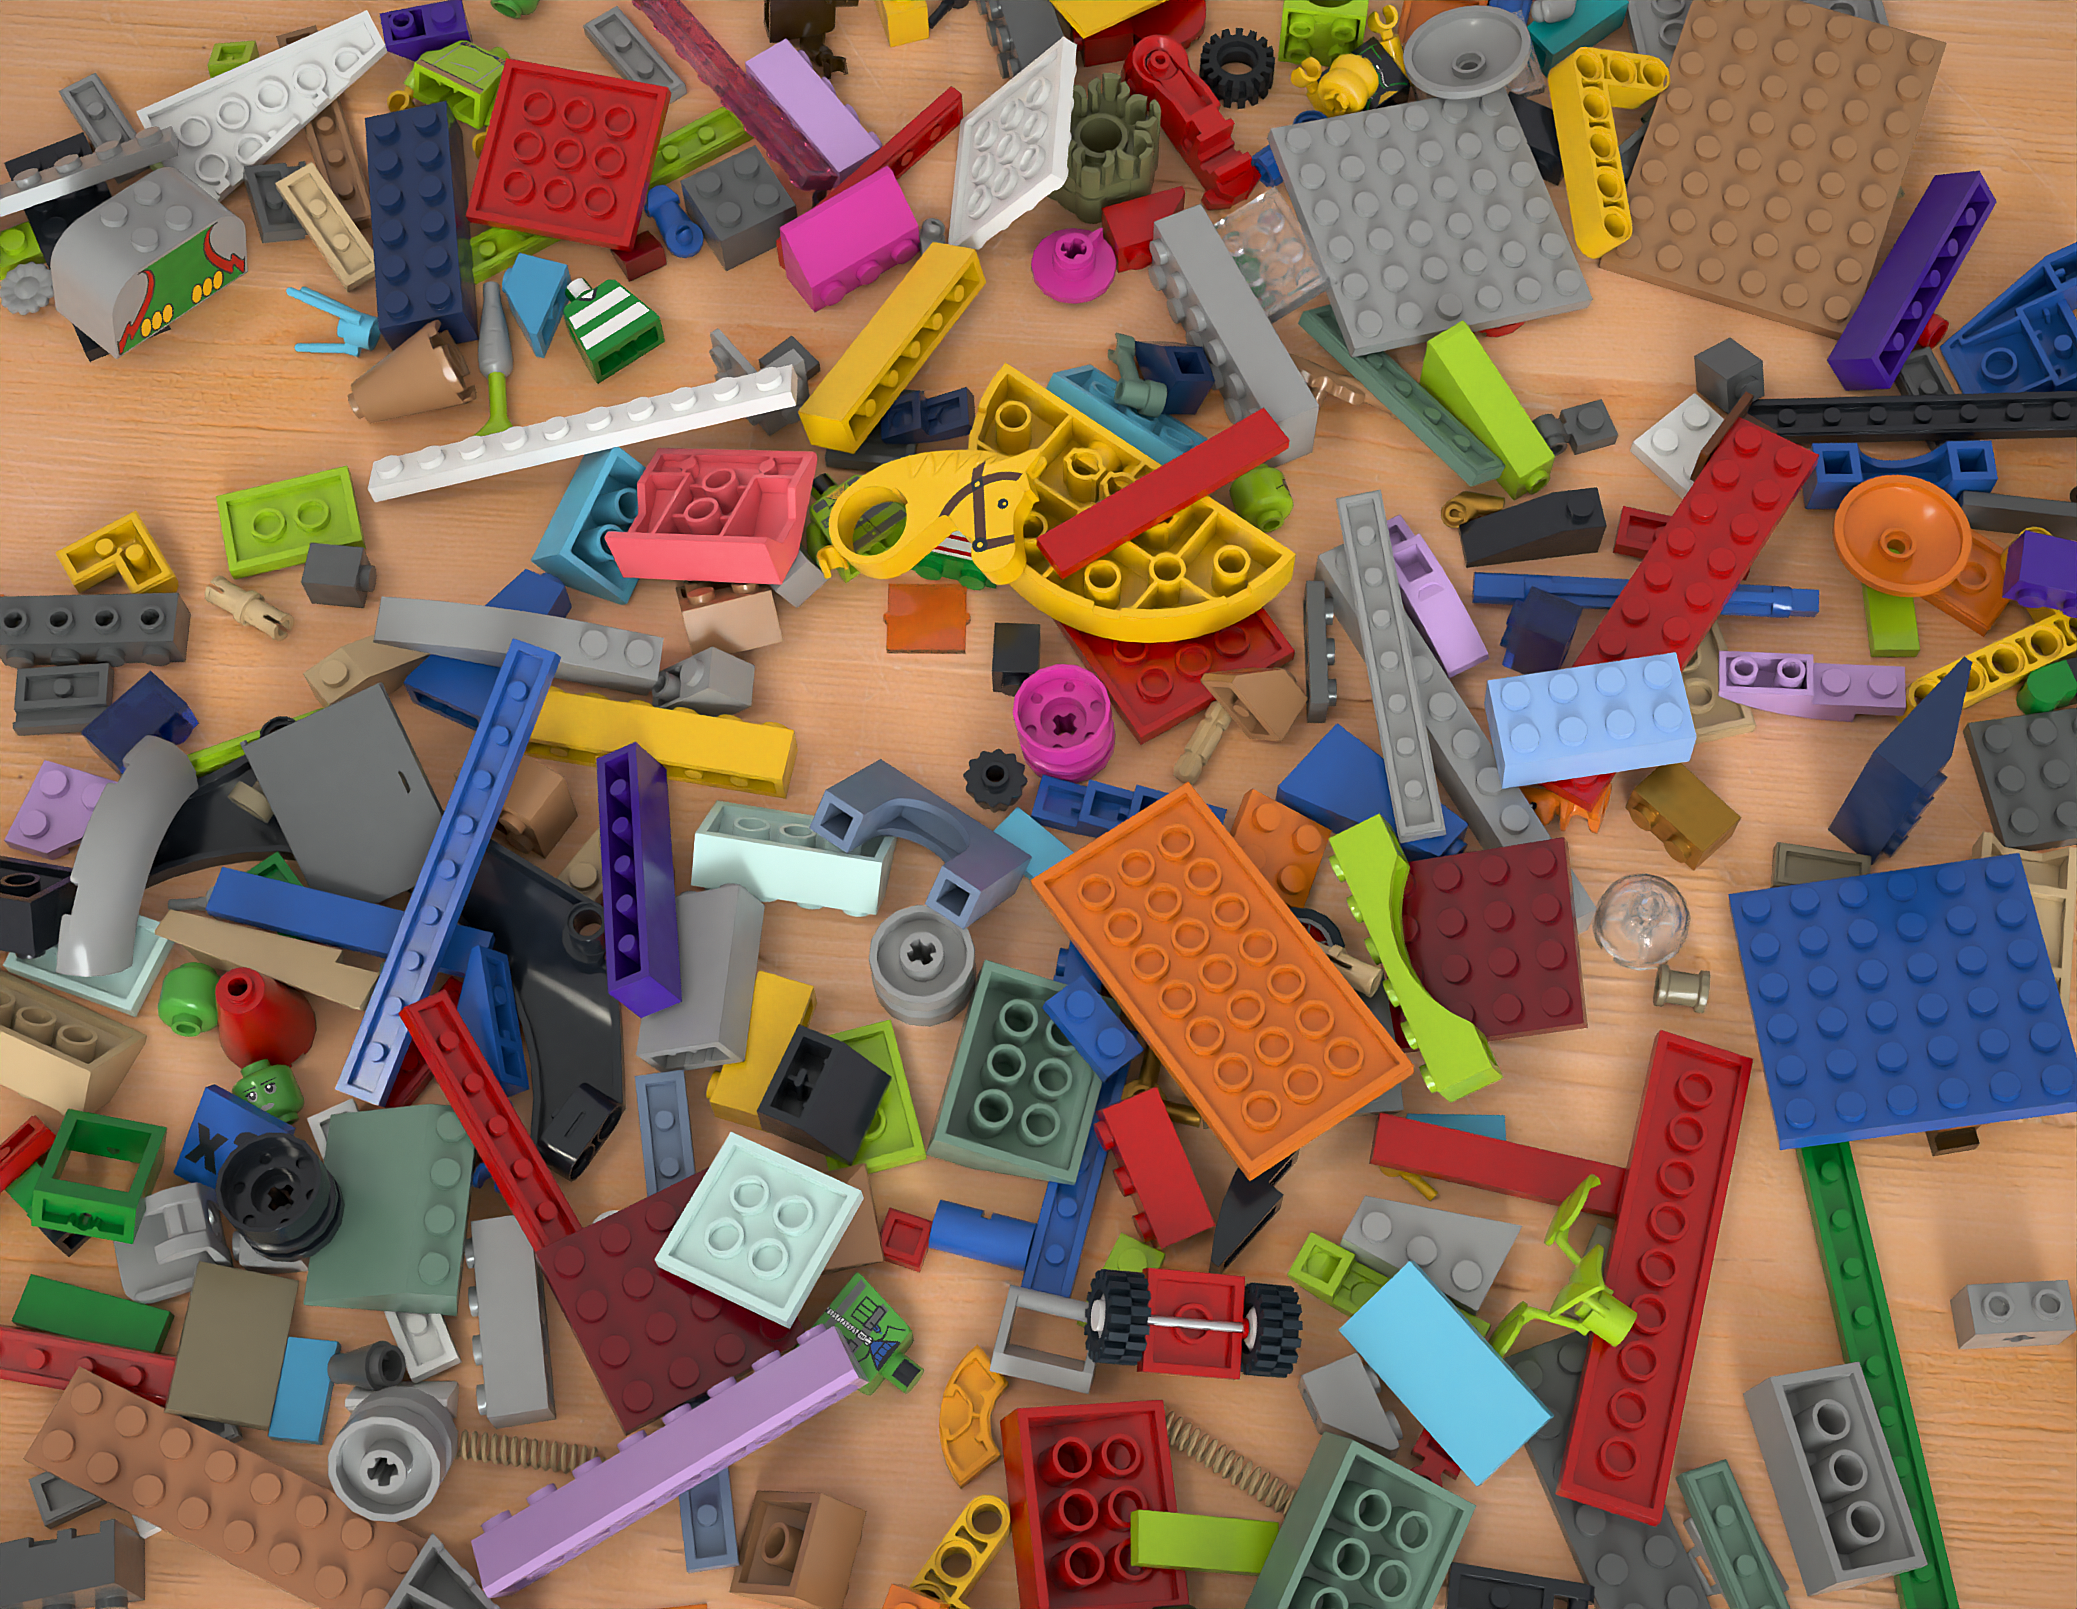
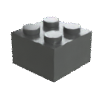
(738, 206)

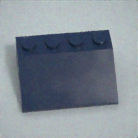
(1903, 772)

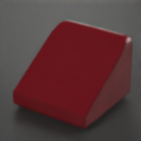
(646, 256)

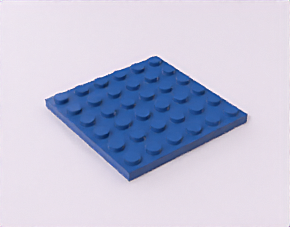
(1904, 1002)

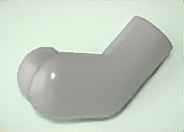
(1552, 10)

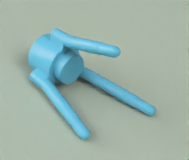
(354, 326)

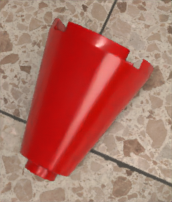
(262, 1019)

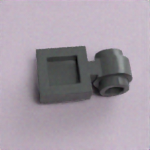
(1582, 426)

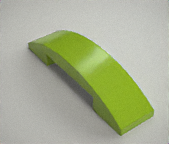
(1341, 1281)

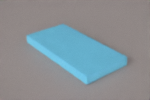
(1446, 1373)

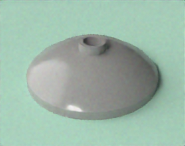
(1467, 52)

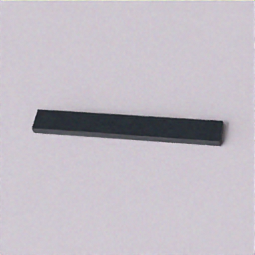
(1921, 417)

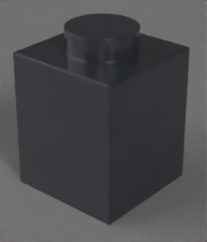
(1014, 655)

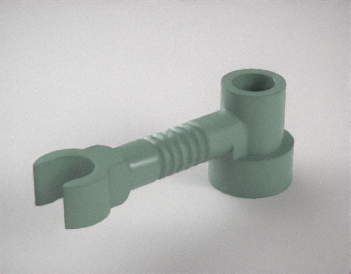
(1131, 391)

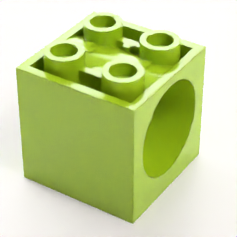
(1321, 29)

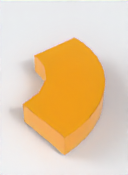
(967, 1416)

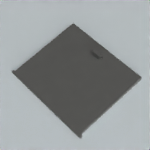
(350, 797)

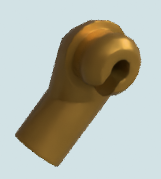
(1468, 506)

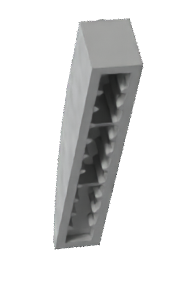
(484, 633)

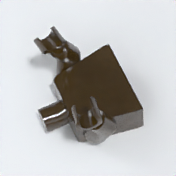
(810, 23)

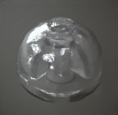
(1641, 921)

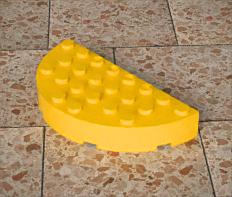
(1163, 585)

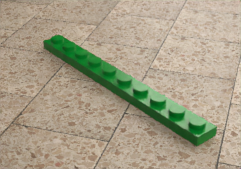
(1869, 1338)

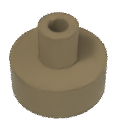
(252, 800)

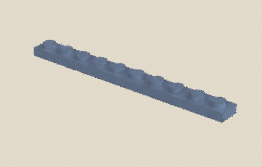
(669, 1158)

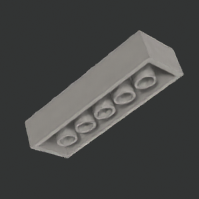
(1226, 319)

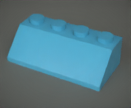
(1093, 395)

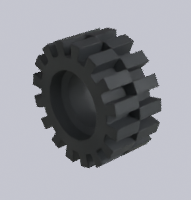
(1241, 50)

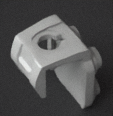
(174, 1235)

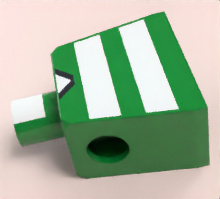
(609, 326)

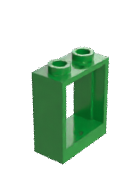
(113, 1213)

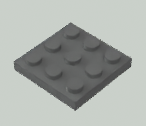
(2028, 777)

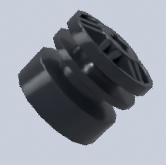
(263, 1179)

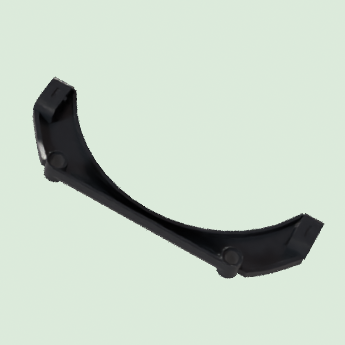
(537, 922)

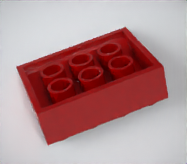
(1071, 1501)

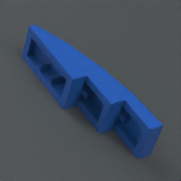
(1094, 807)

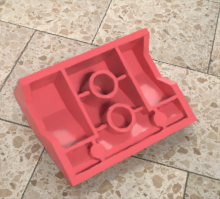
(717, 516)

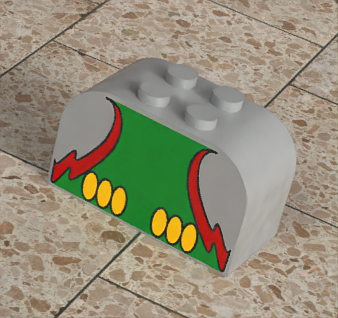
(145, 259)

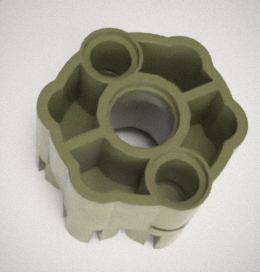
(1110, 148)

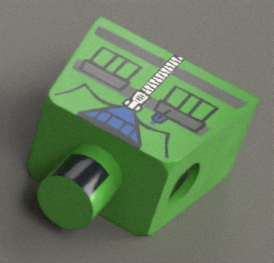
(874, 1335)

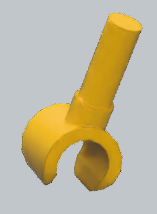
(1414, 1179)

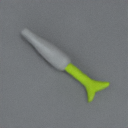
(494, 358)

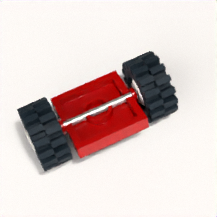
(1192, 1324)

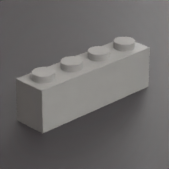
(511, 1325)

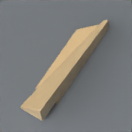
(283, 958)

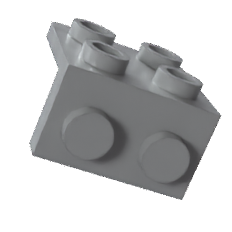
(733, 364)

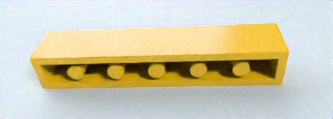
(892, 347)
(689, 745)

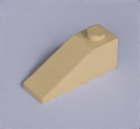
(360, 667)

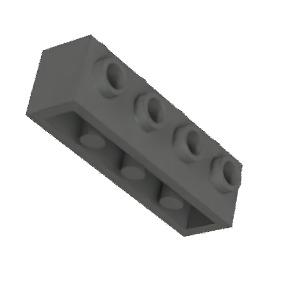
(93, 629)

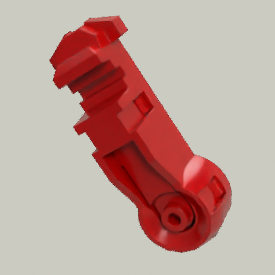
(1191, 119)

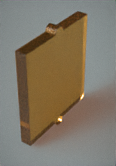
(926, 619)

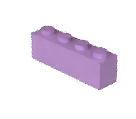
(813, 108)

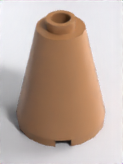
(413, 378)

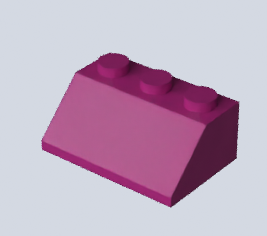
(849, 240)

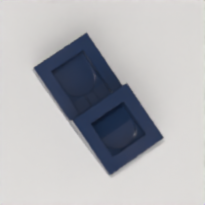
(923, 420)

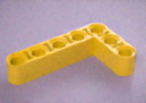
(1581, 98)
(2013, 652)
(964, 1540)

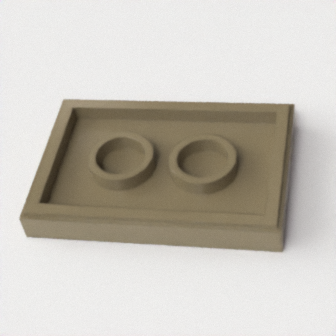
(232, 1346)

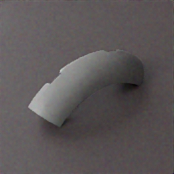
(119, 856)

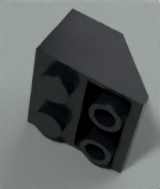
(823, 1096)

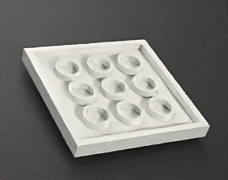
(1014, 148)

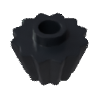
(1000, 768)

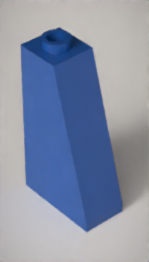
(462, 687)
(1347, 784)

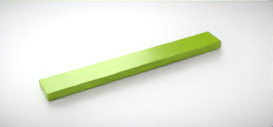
(676, 156)

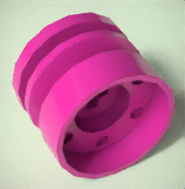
(1064, 701)

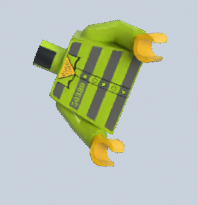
(873, 534)

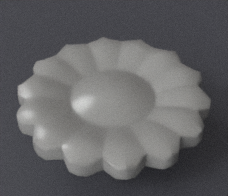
(26, 288)

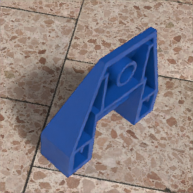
(2022, 336)

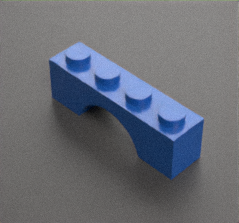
(1951, 467)

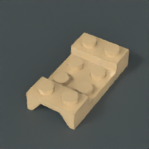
(2053, 891)

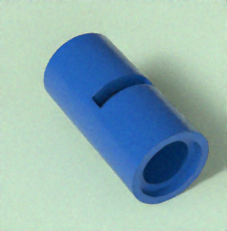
(994, 1240)

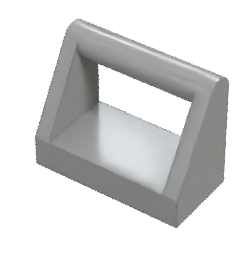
(1037, 1364)

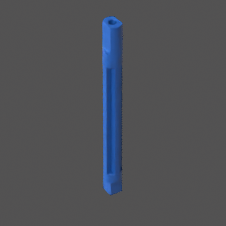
(1603, 592)

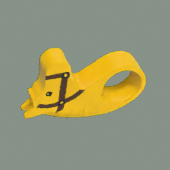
(945, 493)

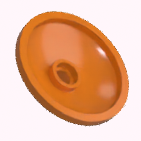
(1905, 516)

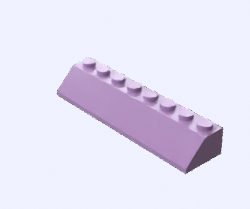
(667, 1462)

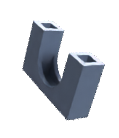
(882, 801)

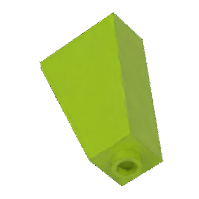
(1476, 394)

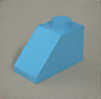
(537, 298)

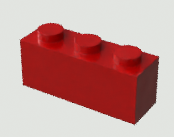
(1153, 1169)

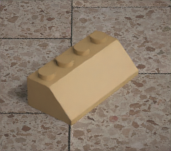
(61, 1049)

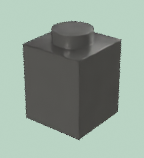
(1727, 373)
(338, 575)

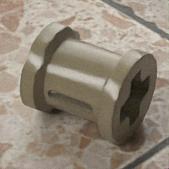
(1681, 988)

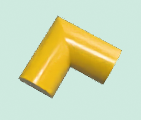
(116, 548)

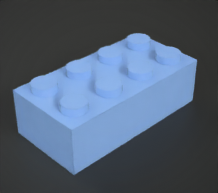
(1589, 720)

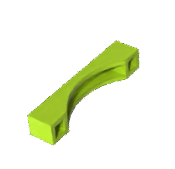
(1376, 872)

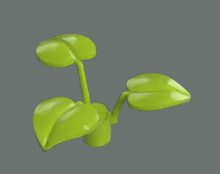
(1586, 1288)

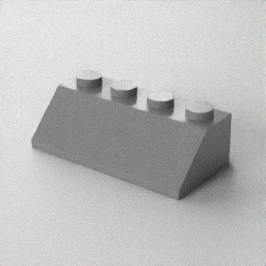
(1833, 1478)

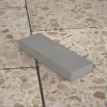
(631, 52)
(98, 115)

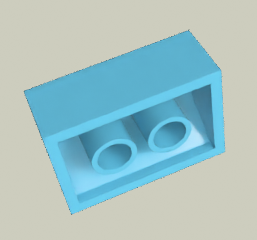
(596, 501)

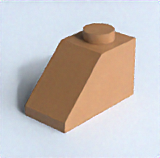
(1258, 699)

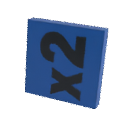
(219, 1128)

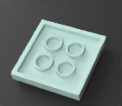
(759, 1229)

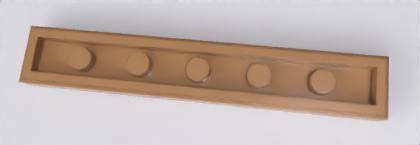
(335, 151)

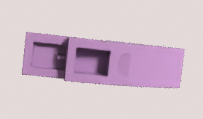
(1434, 602)
(1809, 689)

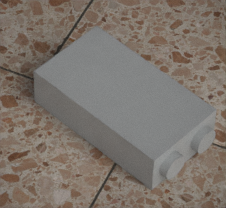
(718, 973)

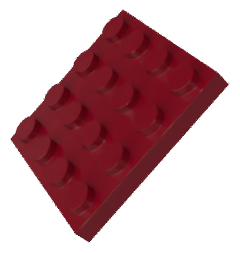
(1496, 939)
(646, 1329)

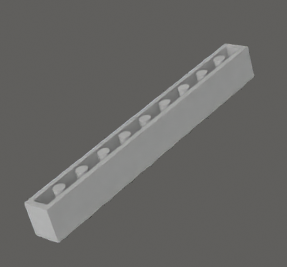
(1457, 744)

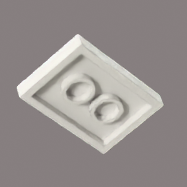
(1675, 443)

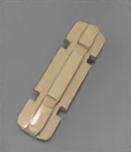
(1202, 743)

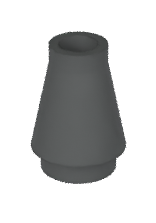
(368, 1367)

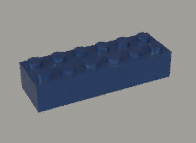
(420, 224)

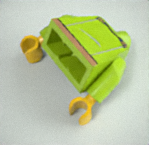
(461, 76)

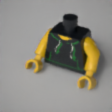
(1384, 55)

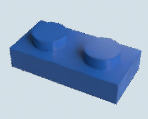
(1092, 1028)

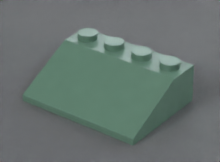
(1016, 1084)
(404, 1211)
(1361, 1535)

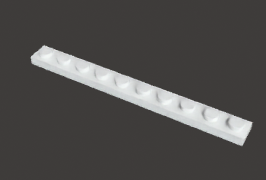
(584, 433)

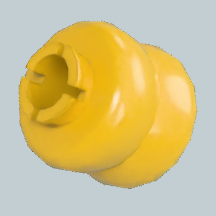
(1348, 84)

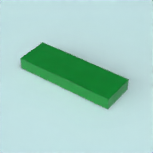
(91, 1315)

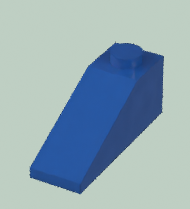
(492, 1018)

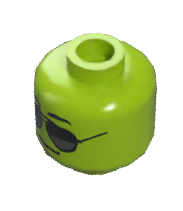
(1262, 498)

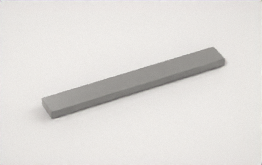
(1390, 667)

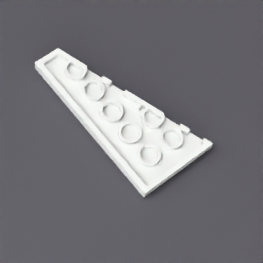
(263, 103)

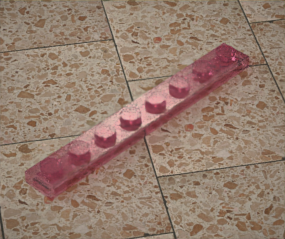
(739, 94)

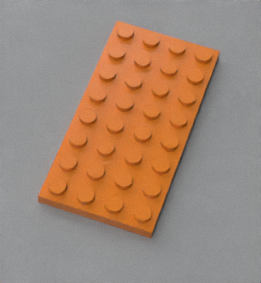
(1221, 980)

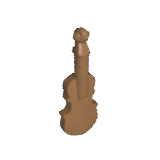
(1342, 386)

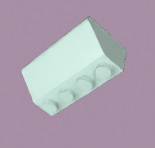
(785, 860)

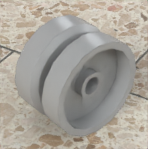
(922, 966)
(393, 1454)

